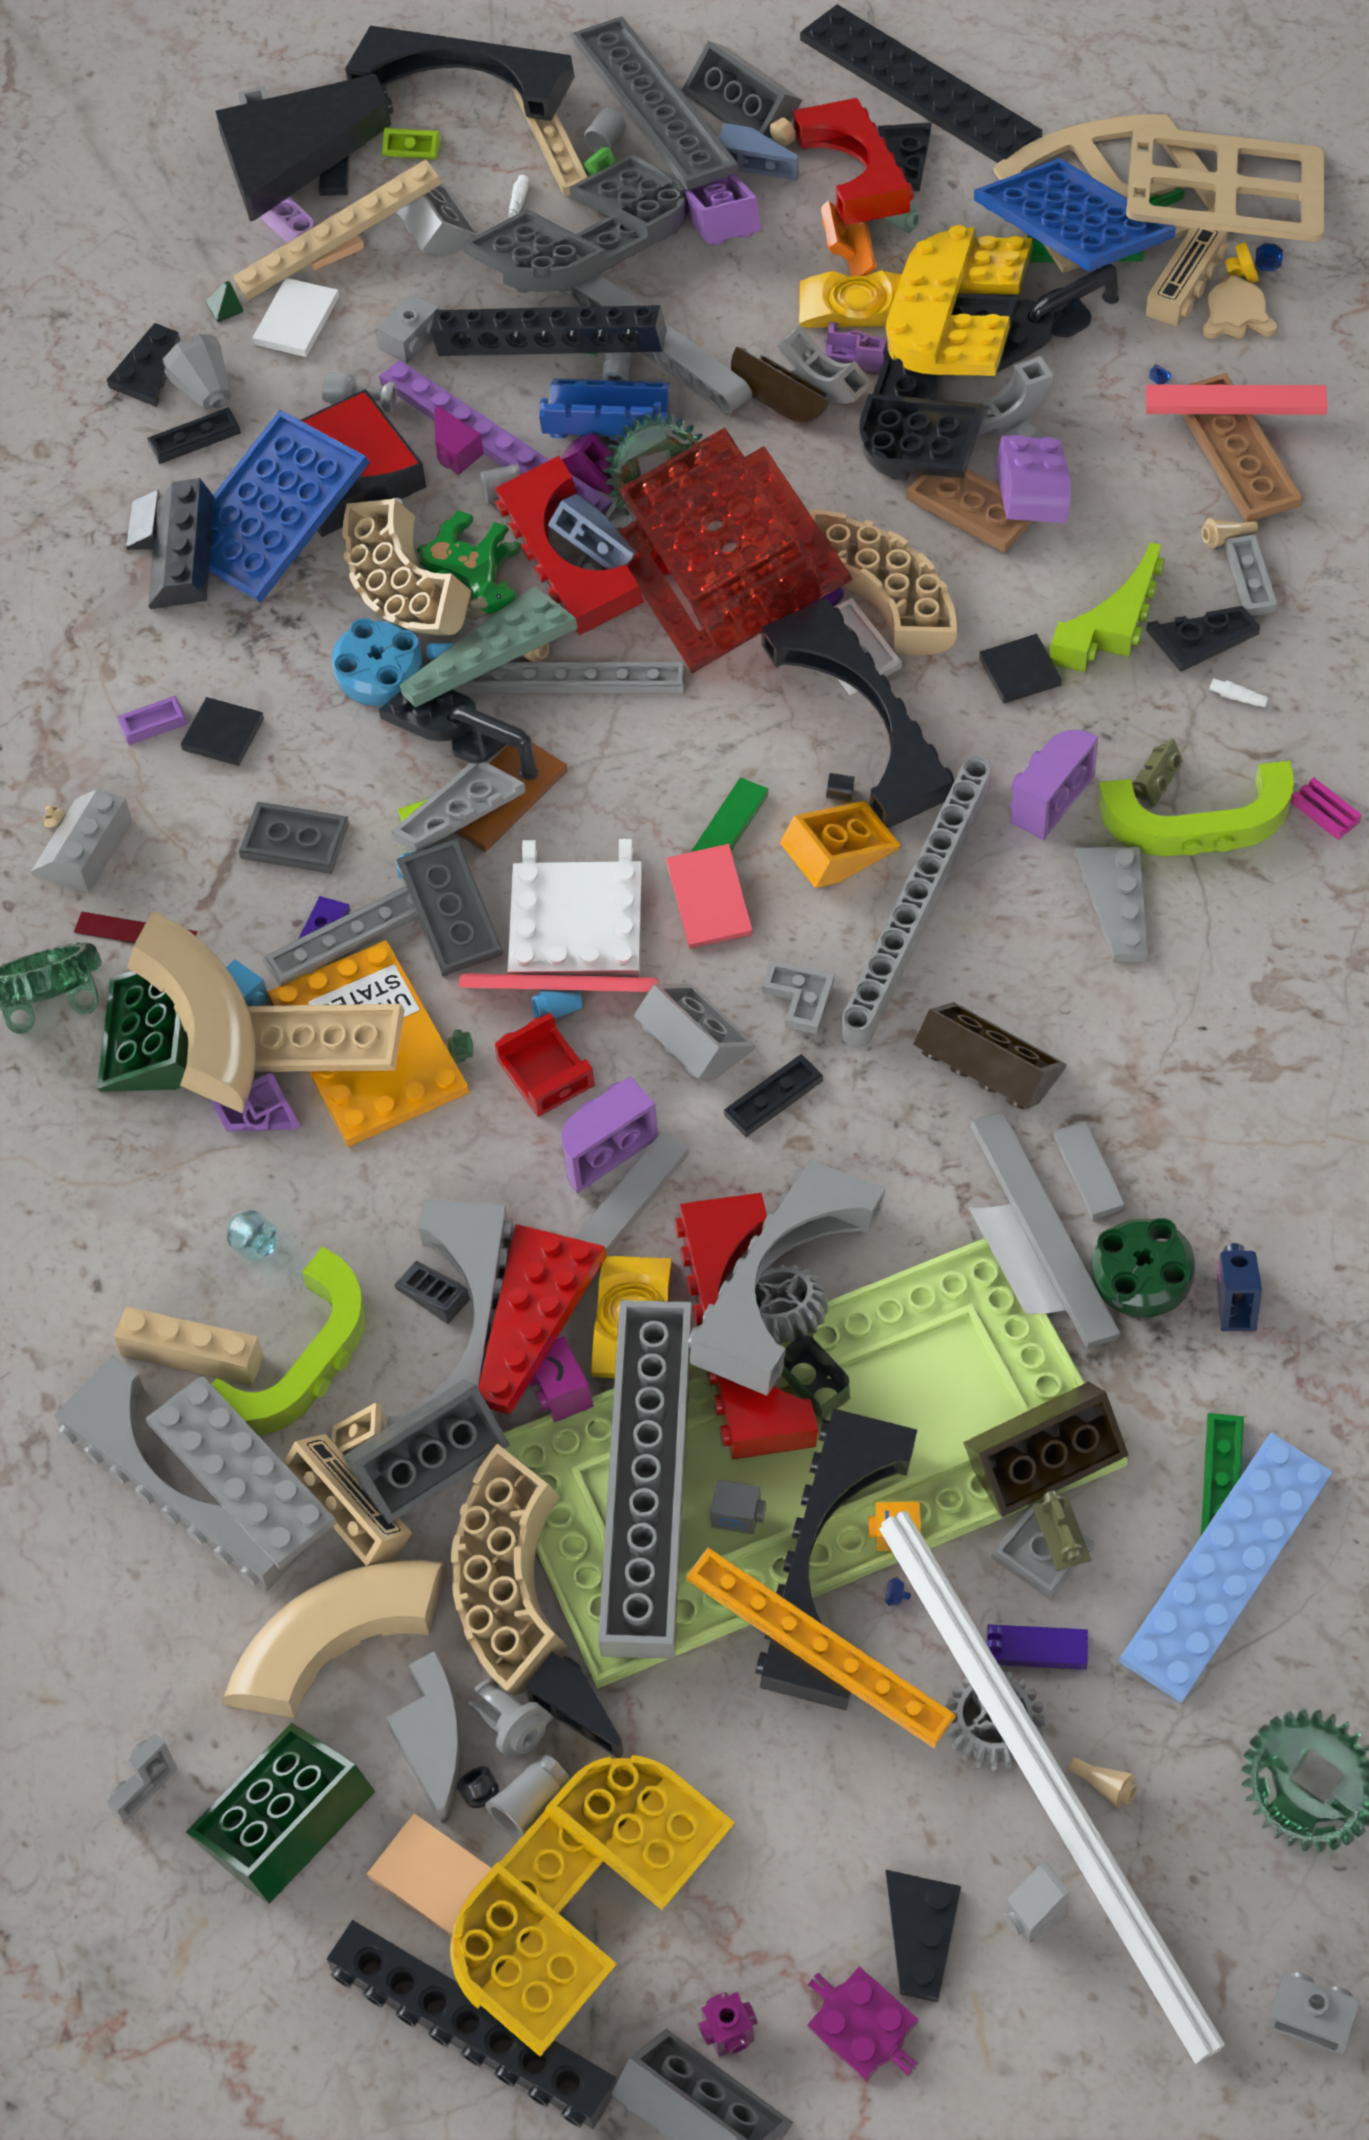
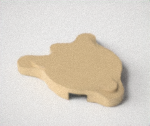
(1235, 308)

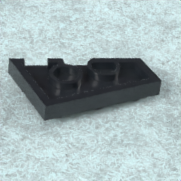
(909, 147)
(142, 370)
(1200, 638)
(922, 1931)

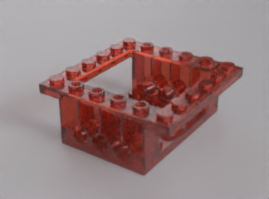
(772, 572)

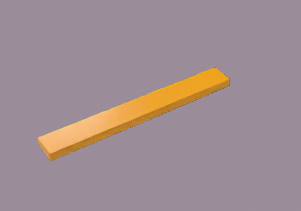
(821, 1647)

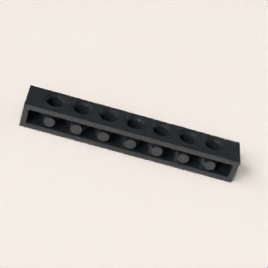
(549, 330)
(361, 1946)

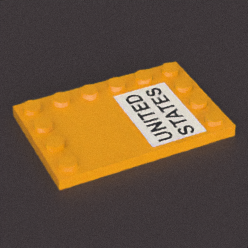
(424, 1072)

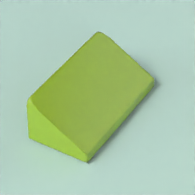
(411, 143)

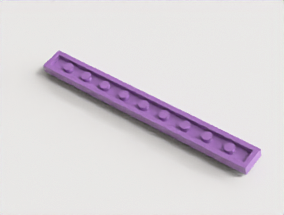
(496, 441)

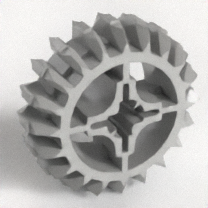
(791, 1302)
(972, 1737)

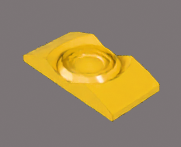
(847, 299)
(624, 1280)

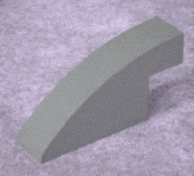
(430, 1735)

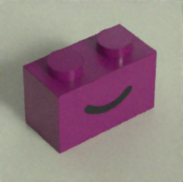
(561, 1383)

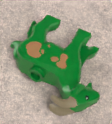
(472, 564)

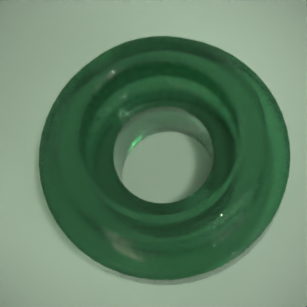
(460, 1045)

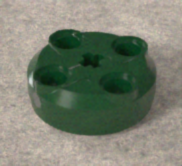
(1143, 1267)

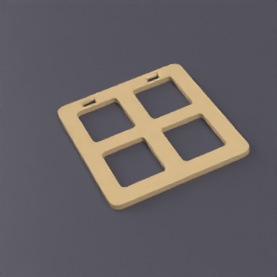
(1227, 184)

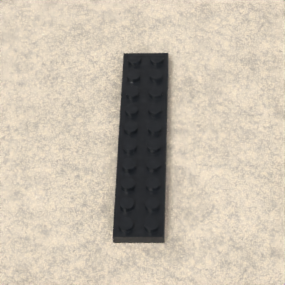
(919, 84)

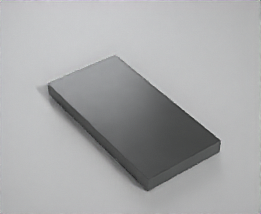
(449, 907)

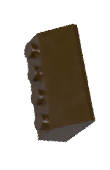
(988, 1055)
(1046, 1448)

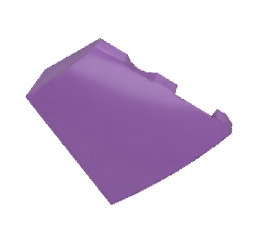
(855, 346)
(263, 1111)

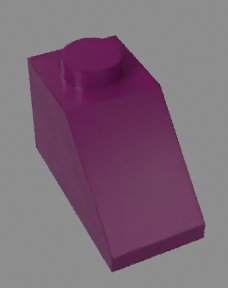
(455, 442)
(587, 462)

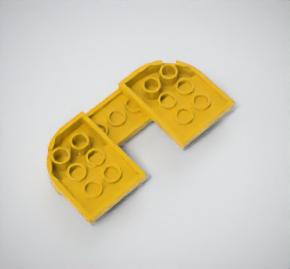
(936, 270)
(509, 1938)

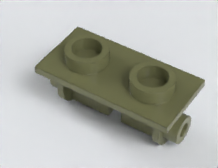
(1164, 764)
(1061, 1531)

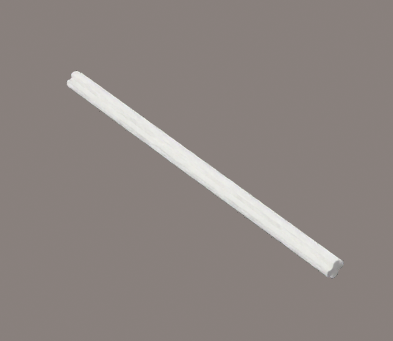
(1053, 1789)

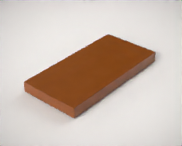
(492, 826)

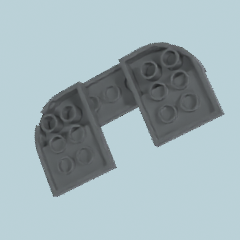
(544, 257)

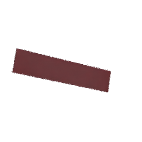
(110, 927)

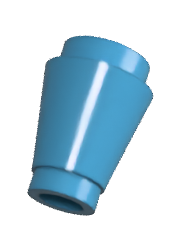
(556, 1002)

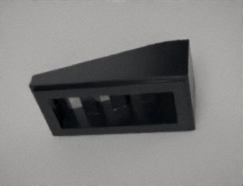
(445, 1311)

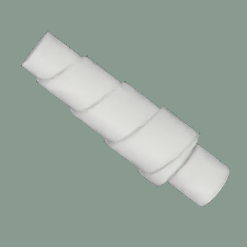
(518, 194)
(1236, 692)

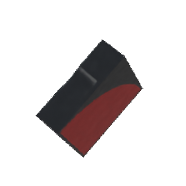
(365, 428)

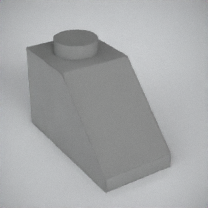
(1037, 1903)

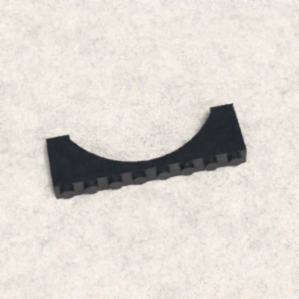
(536, 75)
(822, 642)
(853, 1457)

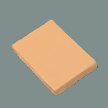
(428, 1872)

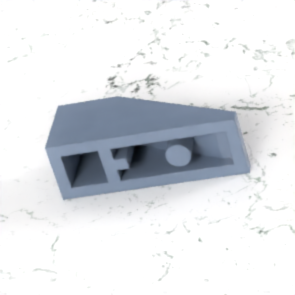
(758, 153)
(591, 532)

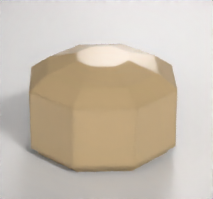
(782, 132)

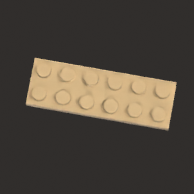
(327, 1037)

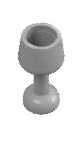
(343, 385)

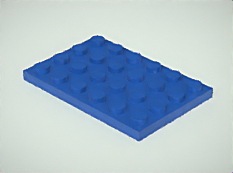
(1071, 214)
(277, 502)

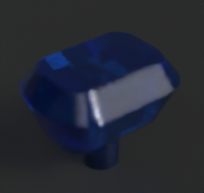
(1159, 374)
(895, 1592)

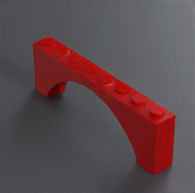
(714, 1240)

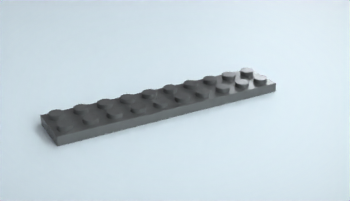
(655, 103)

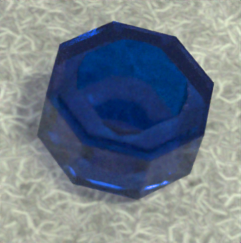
(1268, 257)

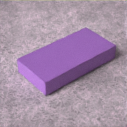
(152, 720)

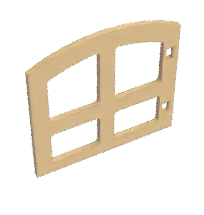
(1081, 141)

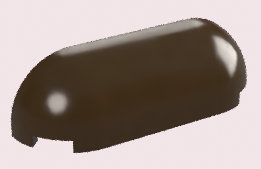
(779, 387)

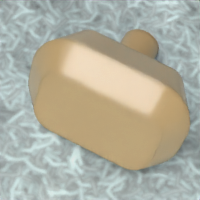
(53, 816)

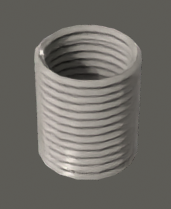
(605, 129)
(493, 478)

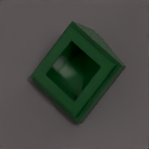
(224, 302)

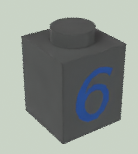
(737, 1507)

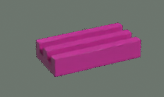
(1329, 805)

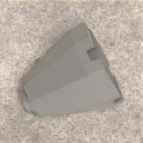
(199, 370)

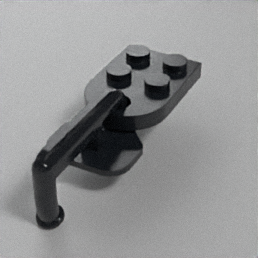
(1056, 314)
(455, 718)

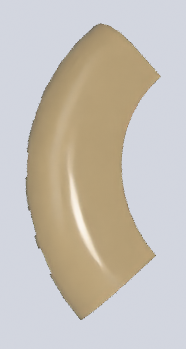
(389, 574)
(894, 582)
(208, 1006)
(496, 1570)
(327, 1623)

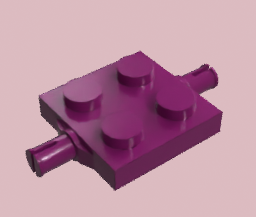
(863, 2024)

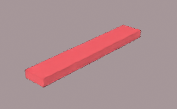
(1237, 399)
(557, 982)

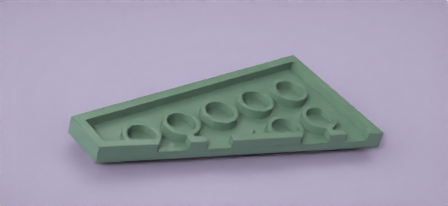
(510, 633)

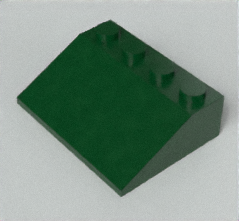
(141, 1038)
(281, 1811)

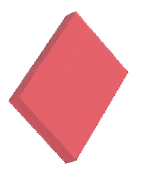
(709, 896)

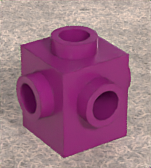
(731, 2036)

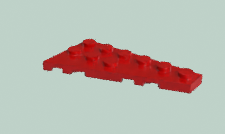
(537, 1296)

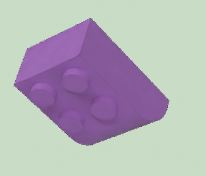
(723, 210)
(1033, 479)
(1053, 781)
(607, 1132)

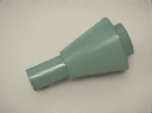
(906, 221)

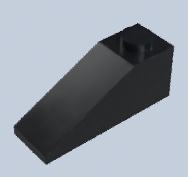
(569, 1698)

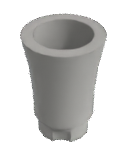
(527, 1796)

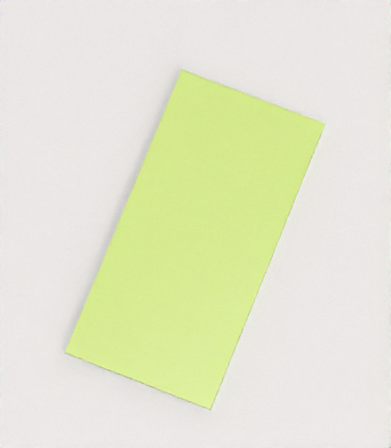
(921, 1350)

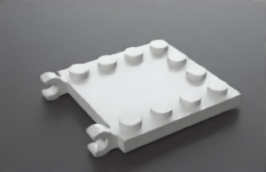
(576, 916)

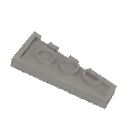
(458, 803)
(1117, 897)

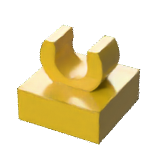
(1242, 264)

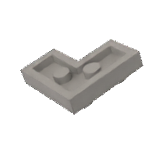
(805, 987)
(151, 1769)

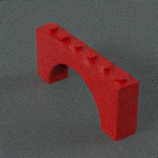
(847, 128)
(584, 593)

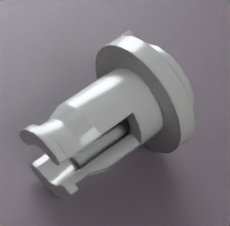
(517, 1725)

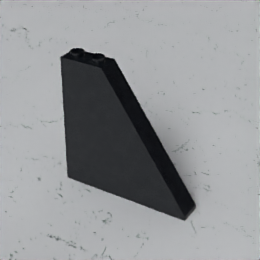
(298, 136)

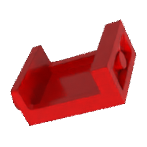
(543, 1065)

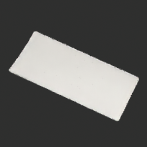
(1017, 1259)

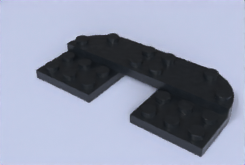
(910, 430)

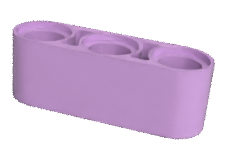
(288, 220)

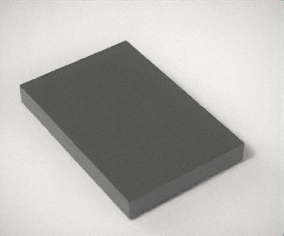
(294, 837)

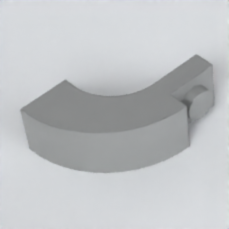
(840, 381)
(1020, 397)

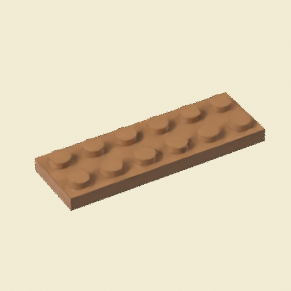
(1244, 460)

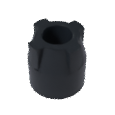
(840, 787)

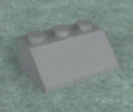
(437, 222)
(84, 840)
(692, 1030)

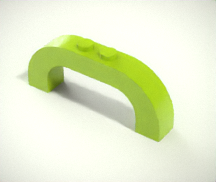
(1198, 831)
(322, 1359)

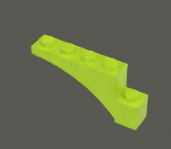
(1113, 623)

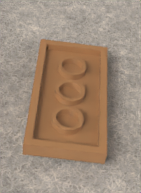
(969, 504)

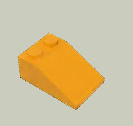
(837, 842)

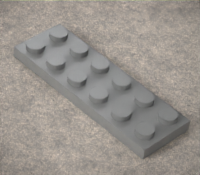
(241, 1471)

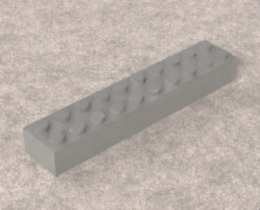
(646, 1481)

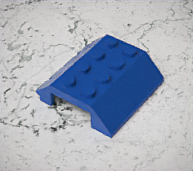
(600, 406)

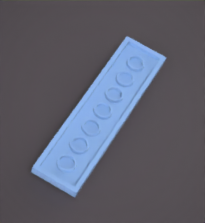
(1225, 1567)

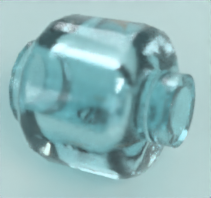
(250, 1234)

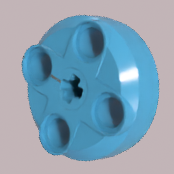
(375, 660)

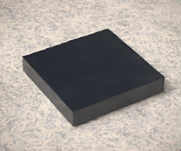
(1020, 668)
(222, 731)

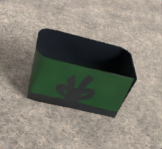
(807, 1350)

